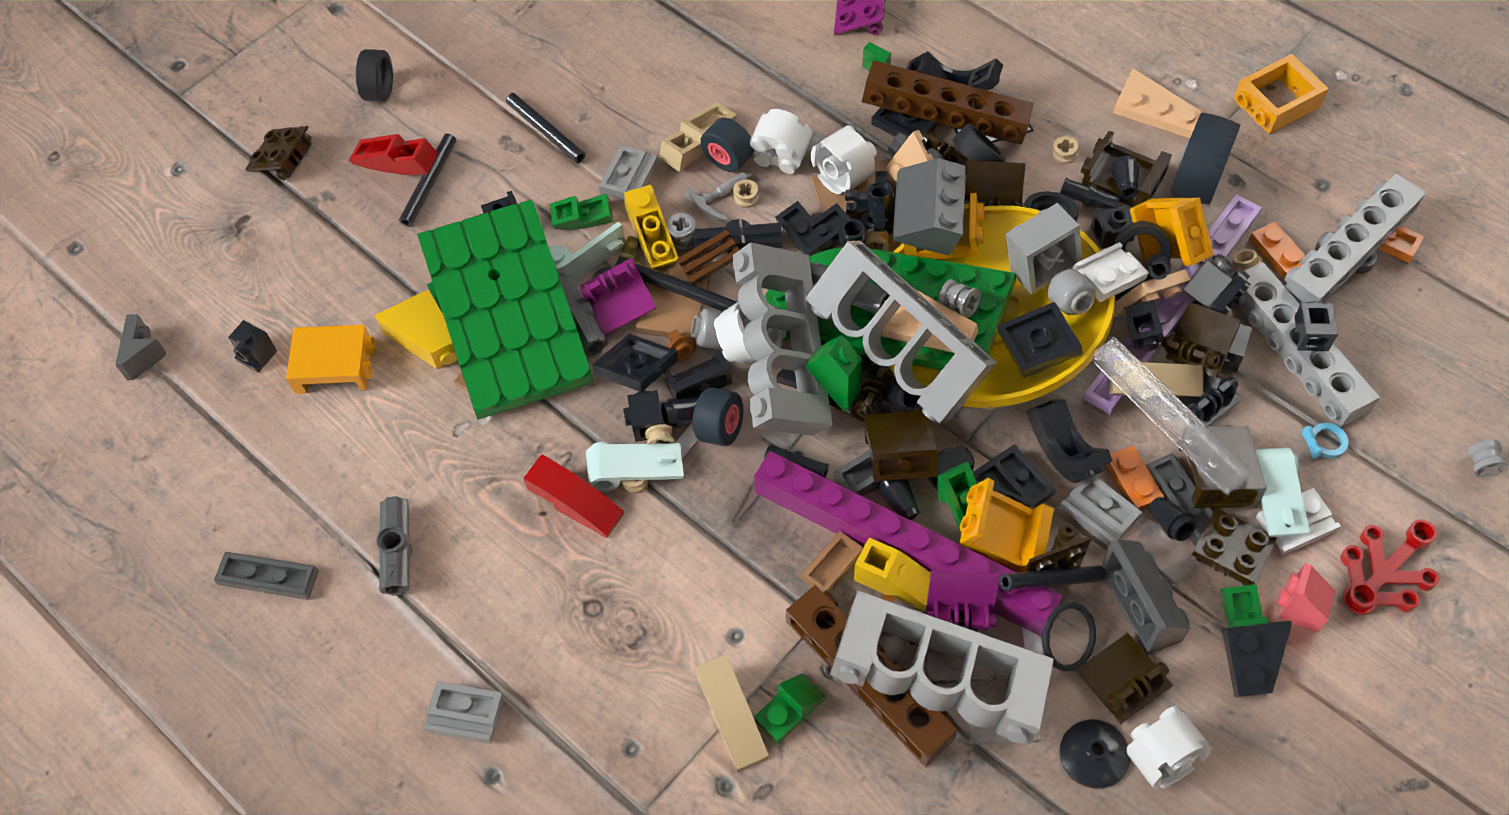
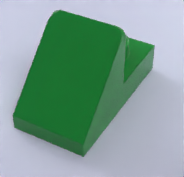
(954, 487)
(791, 705)

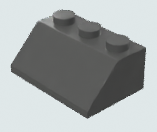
(930, 205)
(1144, 596)

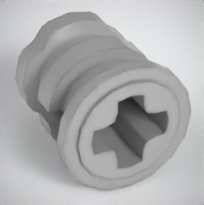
(676, 231)
(959, 298)

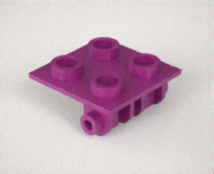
(859, 13)
(618, 296)
(963, 597)

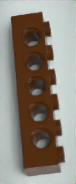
(947, 102)
(923, 741)

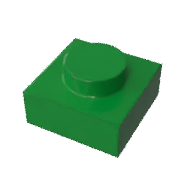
(876, 53)

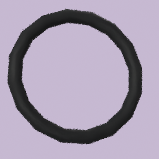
(1046, 635)

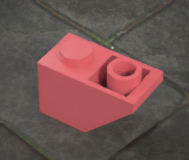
(1306, 599)

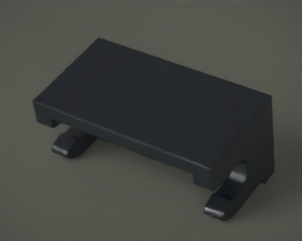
(693, 381)

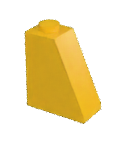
(419, 328)

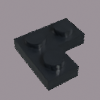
(808, 233)

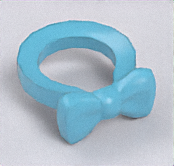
(1316, 451)

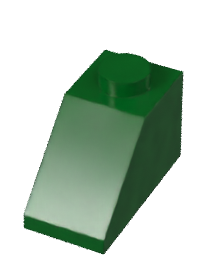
(837, 371)

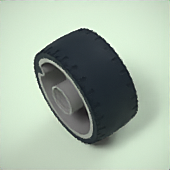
(1205, 157)

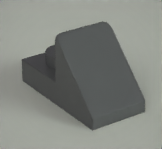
(137, 348)

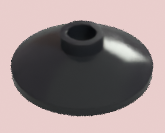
(1085, 766)

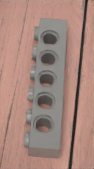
(1355, 240)
(1272, 312)

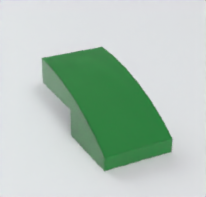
(577, 214)
(1242, 606)

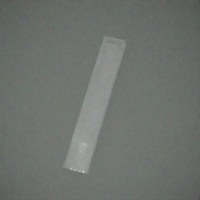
(1171, 415)

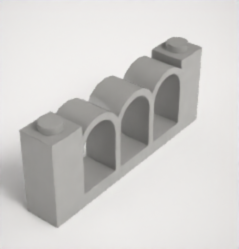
(833, 297)
(773, 406)
(1027, 671)

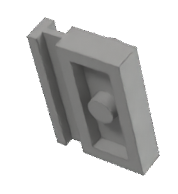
(628, 171)
(1100, 510)
(463, 712)

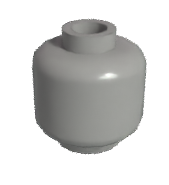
(1071, 292)
(704, 330)

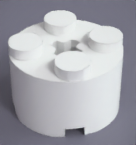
(780, 140)
(844, 160)
(730, 330)
(1167, 748)

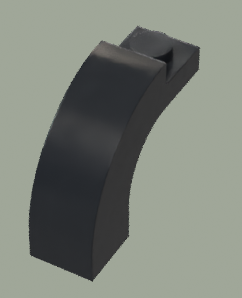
(983, 77)
(1063, 442)

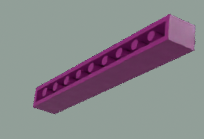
(863, 519)

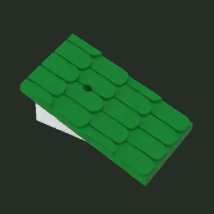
(505, 309)

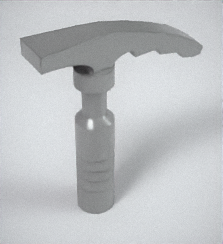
(707, 198)

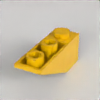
(650, 226)
(892, 574)

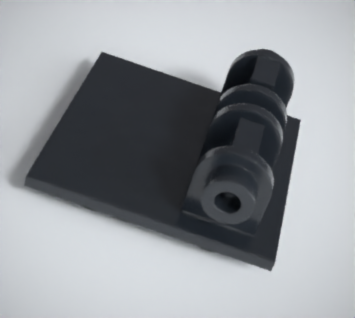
(1216, 399)

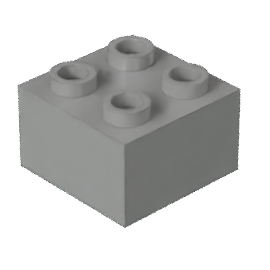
(1043, 247)

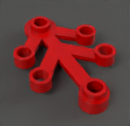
(1387, 571)

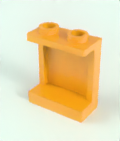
(1182, 222)
(970, 240)
(330, 356)
(1004, 527)

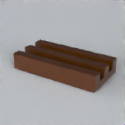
(704, 248)

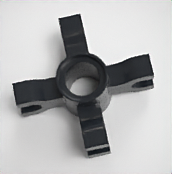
(878, 201)

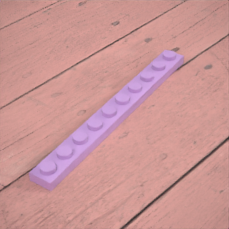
(1224, 237)

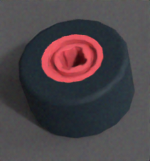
(727, 144)
(718, 416)

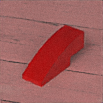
(395, 155)
(573, 496)

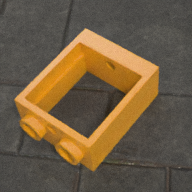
(1296, 77)

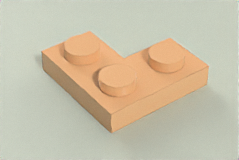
(1152, 290)

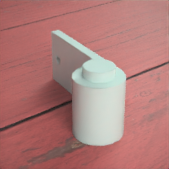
(590, 255)
(616, 462)
(1283, 496)

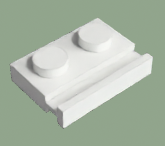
(1111, 271)
(1319, 523)

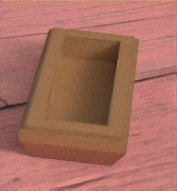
(832, 562)

